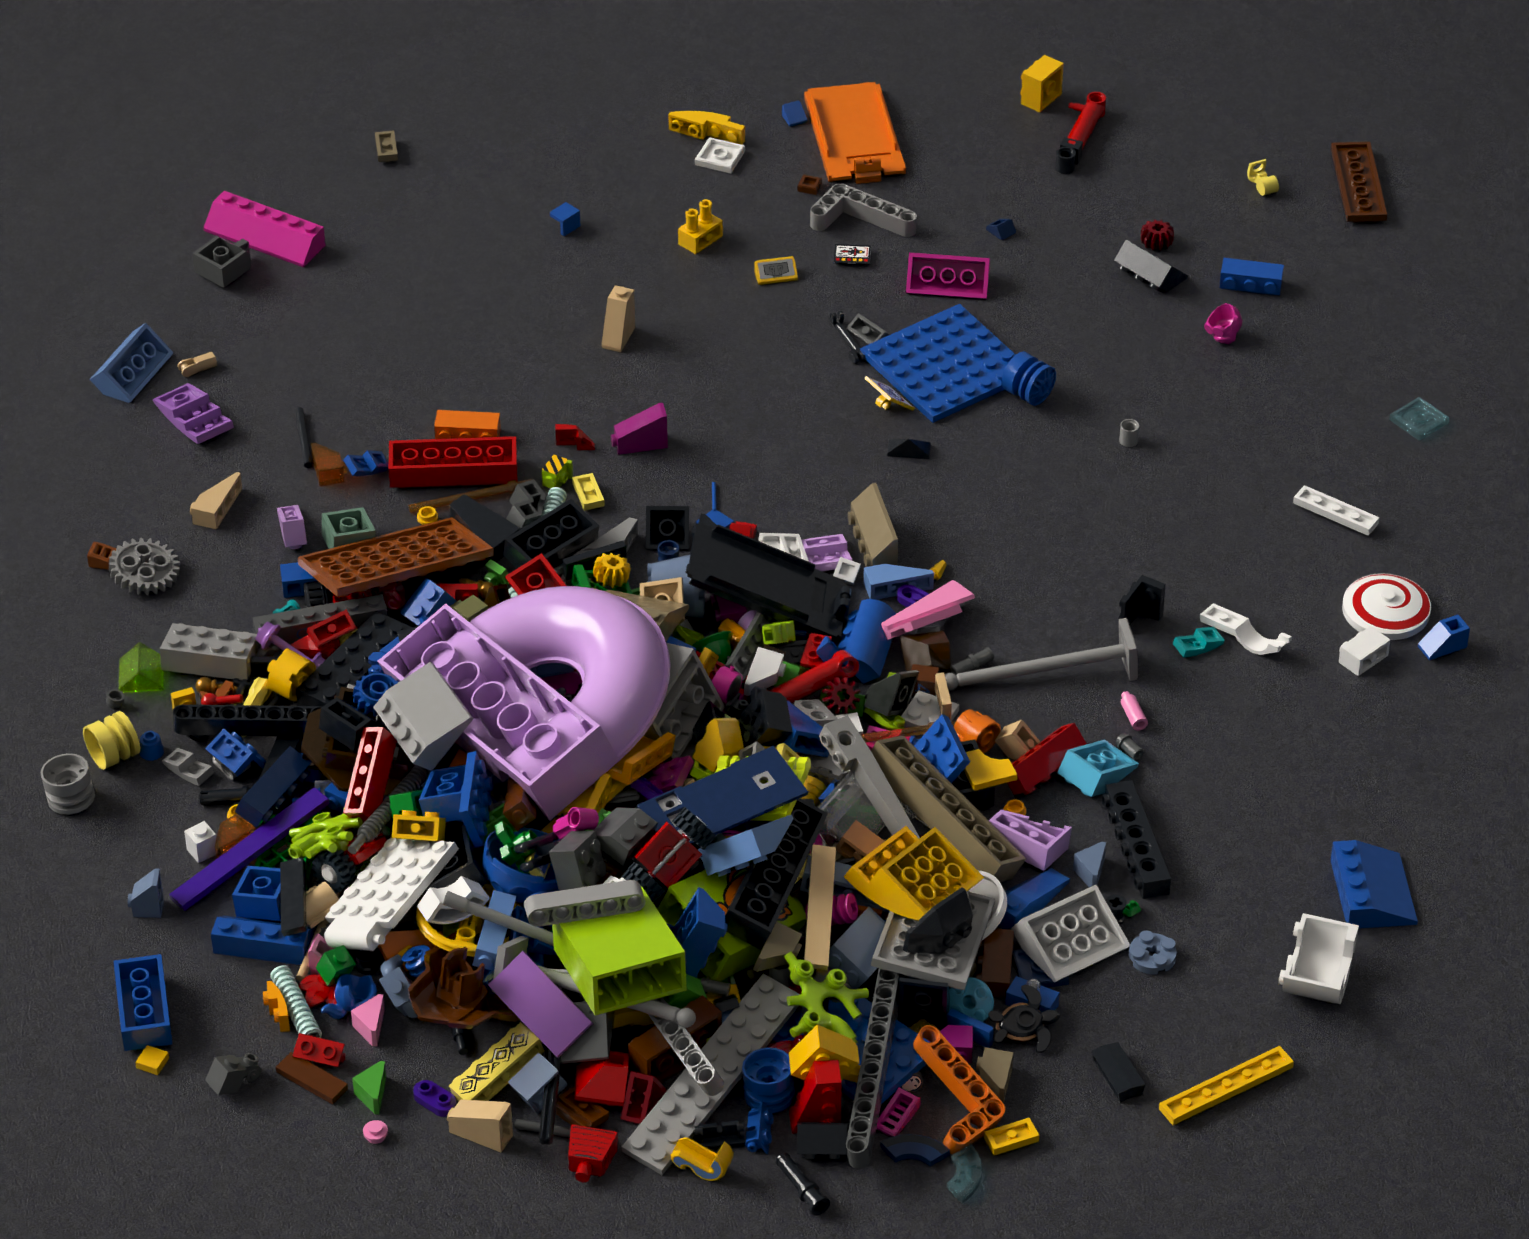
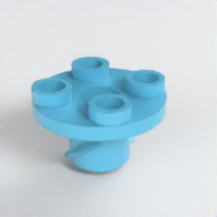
(974, 1001)

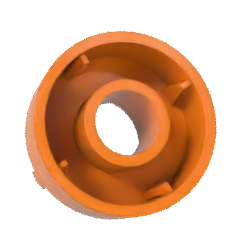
(977, 727)

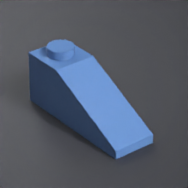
(885, 579)

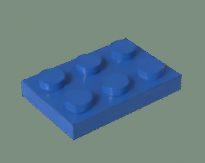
(943, 748)

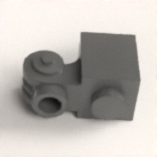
(229, 1071)

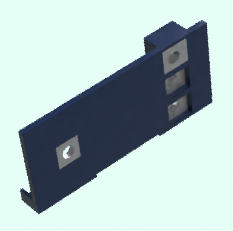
(731, 794)

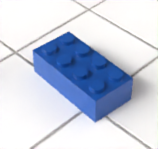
(142, 1002)

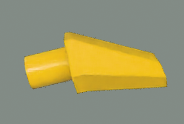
(938, 569)

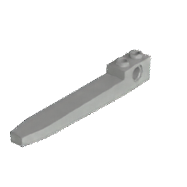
(853, 754)

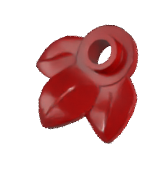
(317, 990)

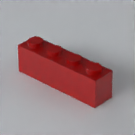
(1044, 758)
(370, 772)

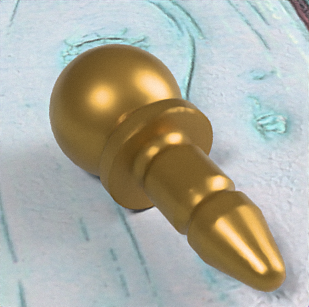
(482, 586)
(207, 685)

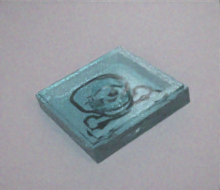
(1419, 418)

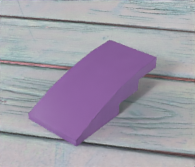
(193, 413)
(540, 1004)

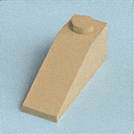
(215, 502)

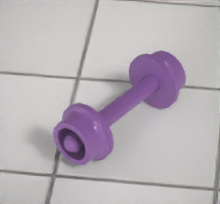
(268, 634)

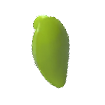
(886, 722)

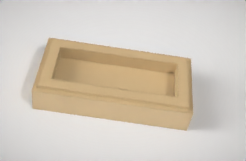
(943, 695)

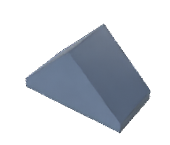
(1089, 863)

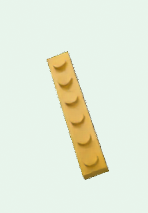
(1226, 1085)

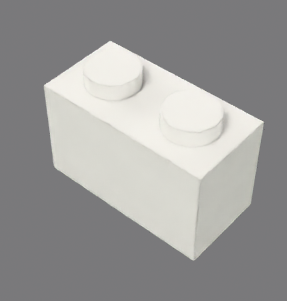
(1364, 650)

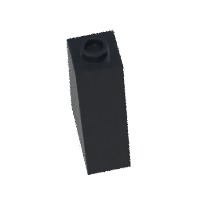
(483, 523)

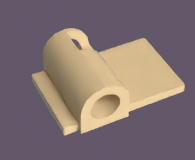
(318, 903)

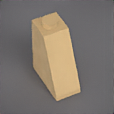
(619, 318)
(482, 1122)

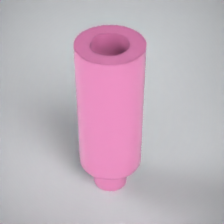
(1133, 711)

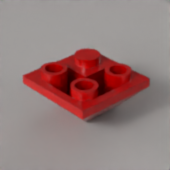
(602, 1080)

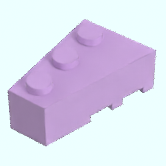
(1034, 840)

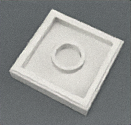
(720, 155)

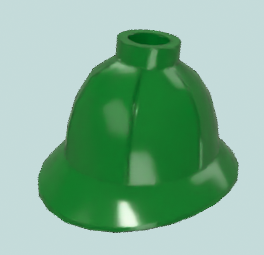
(718, 643)

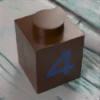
(926, 679)

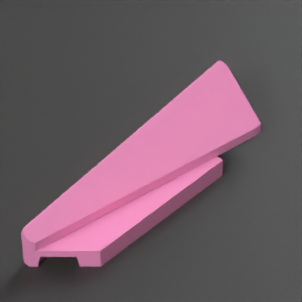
(928, 610)

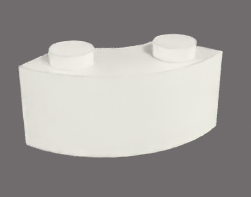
(432, 902)

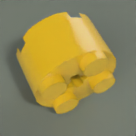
(288, 673)

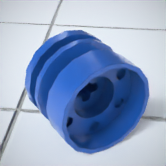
(1029, 378)
(768, 1079)

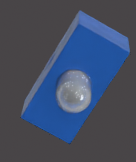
(1049, 997)

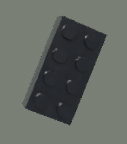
(554, 535)

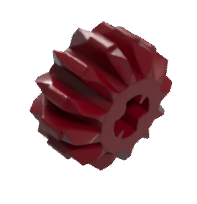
(1157, 235)
(846, 689)

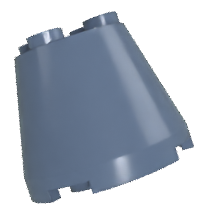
(674, 569)

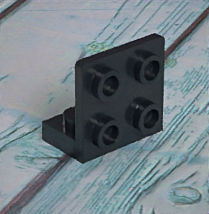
(1144, 597)

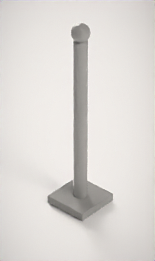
(1126, 649)
(510, 950)

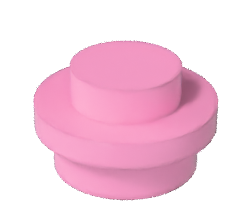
(375, 1131)

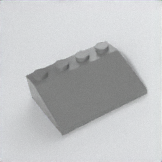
(423, 715)

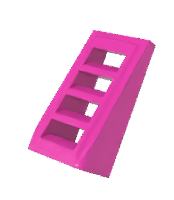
(900, 1096)

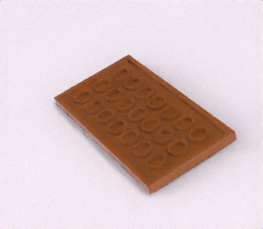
(395, 557)

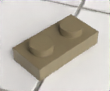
(386, 146)

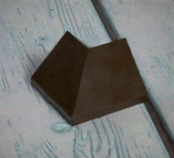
(926, 650)

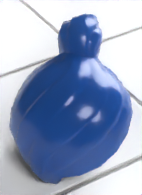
(350, 993)

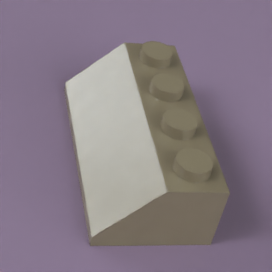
(873, 528)

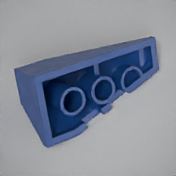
(1032, 896)

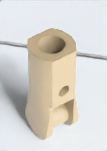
(197, 364)

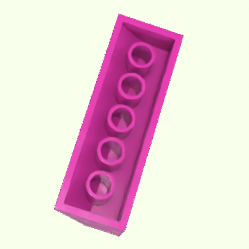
(265, 229)

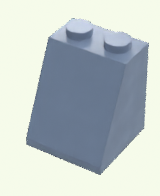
(856, 947)

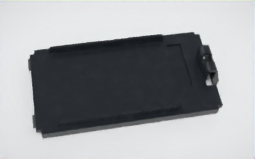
(767, 580)

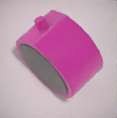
(727, 683)

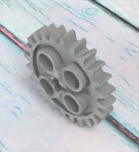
(144, 566)

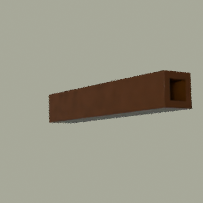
(518, 806)

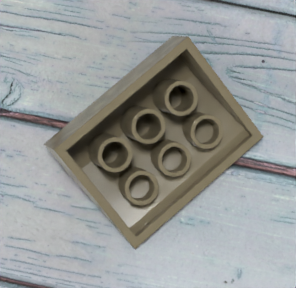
(664, 612)

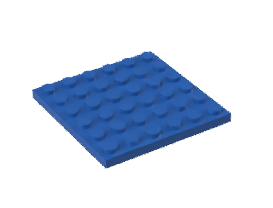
(942, 362)

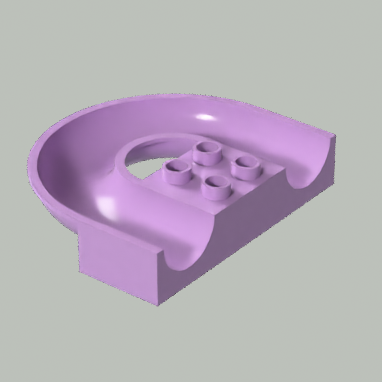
(520, 720)

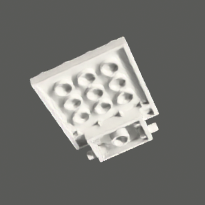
(385, 892)

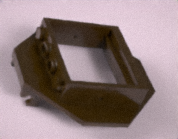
(339, 765)

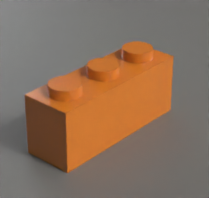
(466, 424)

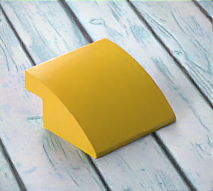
(912, 873)

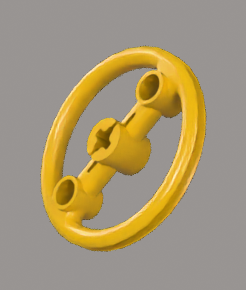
(465, 934)

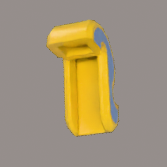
(701, 1160)

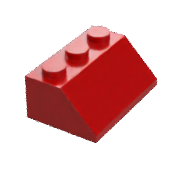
(534, 576)

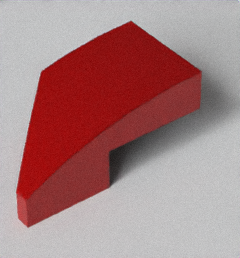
(573, 435)

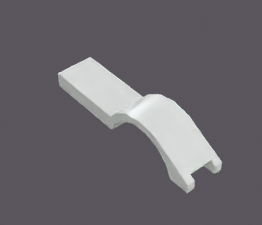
(1243, 630)

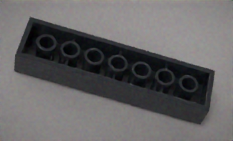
(769, 882)

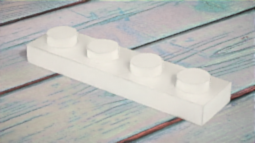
(1336, 510)

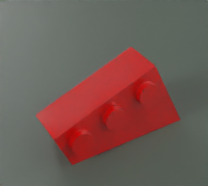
(820, 1095)

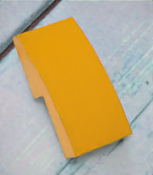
(277, 1006)

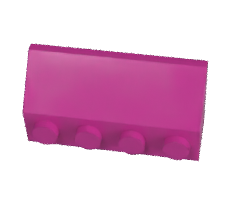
(948, 275)

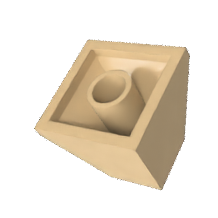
(666, 589)

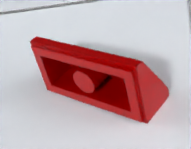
(331, 628)

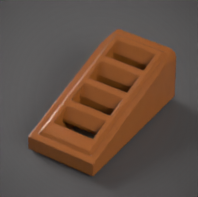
(99, 555)

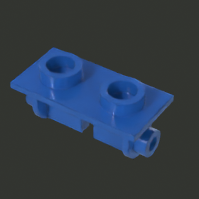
(760, 1125)

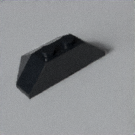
(941, 925)

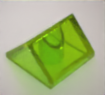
(140, 670)

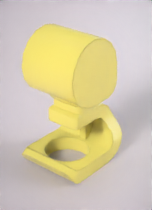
(1264, 184)

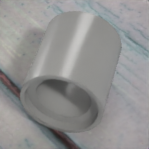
(1129, 433)

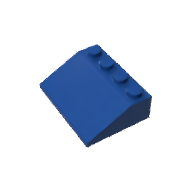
(1371, 885)

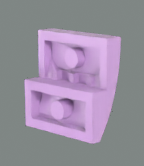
(826, 551)

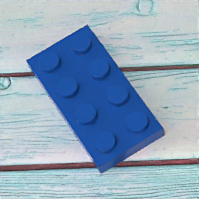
(475, 799)

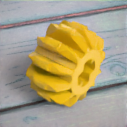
(611, 570)

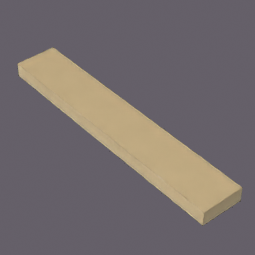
(820, 906)

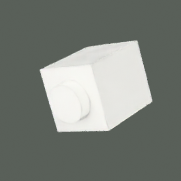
(200, 841)

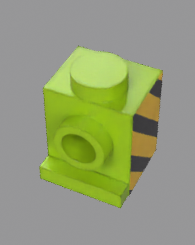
(557, 472)

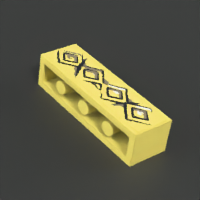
(497, 1065)

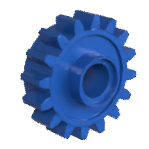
(371, 689)

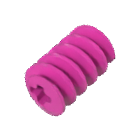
(843, 909)

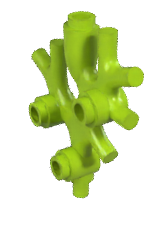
(322, 835)
(814, 994)

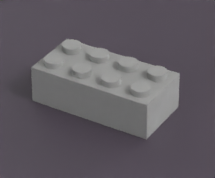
(208, 651)

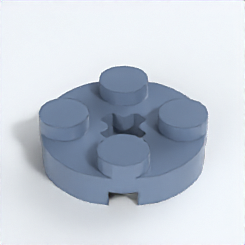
(1152, 942)

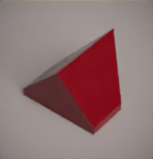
(641, 1096)

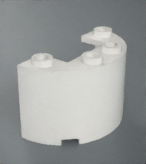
(1320, 959)

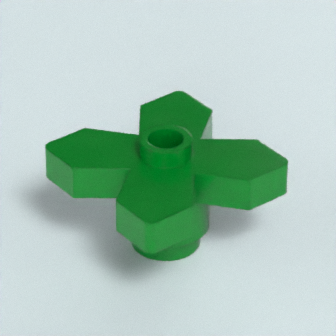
(509, 841)

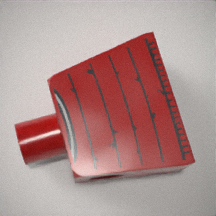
(591, 1151)

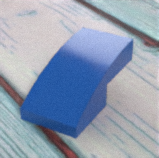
(370, 463)

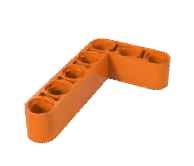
(960, 1088)

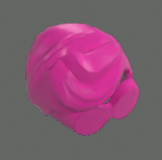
(1224, 323)

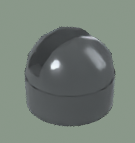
(119, 698)

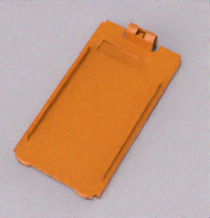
(854, 132)

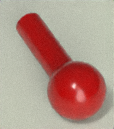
(212, 699)

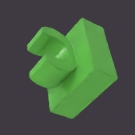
(496, 573)

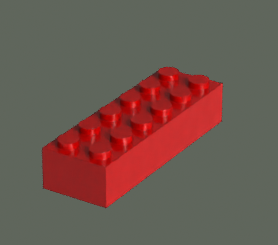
(452, 462)

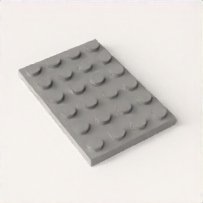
(950, 966)

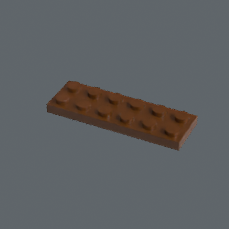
(1358, 181)

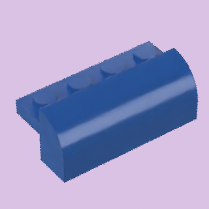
(866, 639)

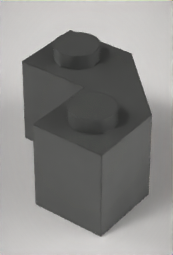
(526, 504)

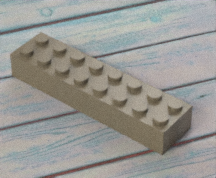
(944, 807)

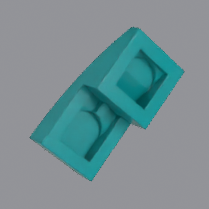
(1202, 641)

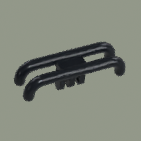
(542, 846)

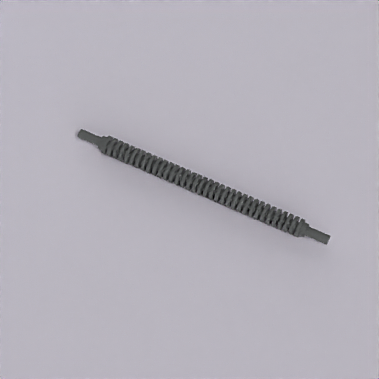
(383, 813)

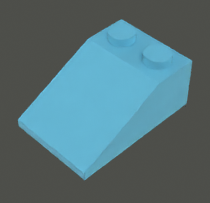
(1095, 766)

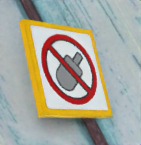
(888, 395)

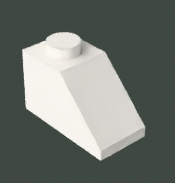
(764, 670)

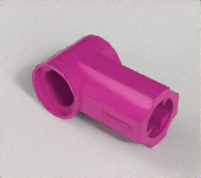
(576, 820)

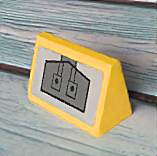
(775, 270)

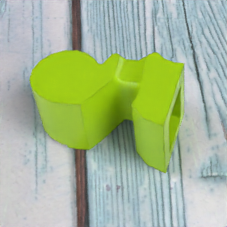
(778, 632)

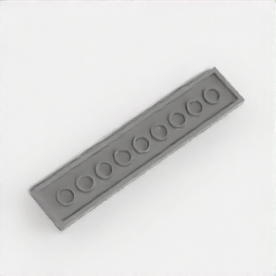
(685, 1104)

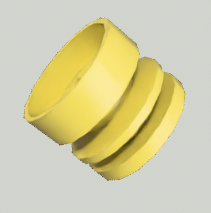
(111, 740)

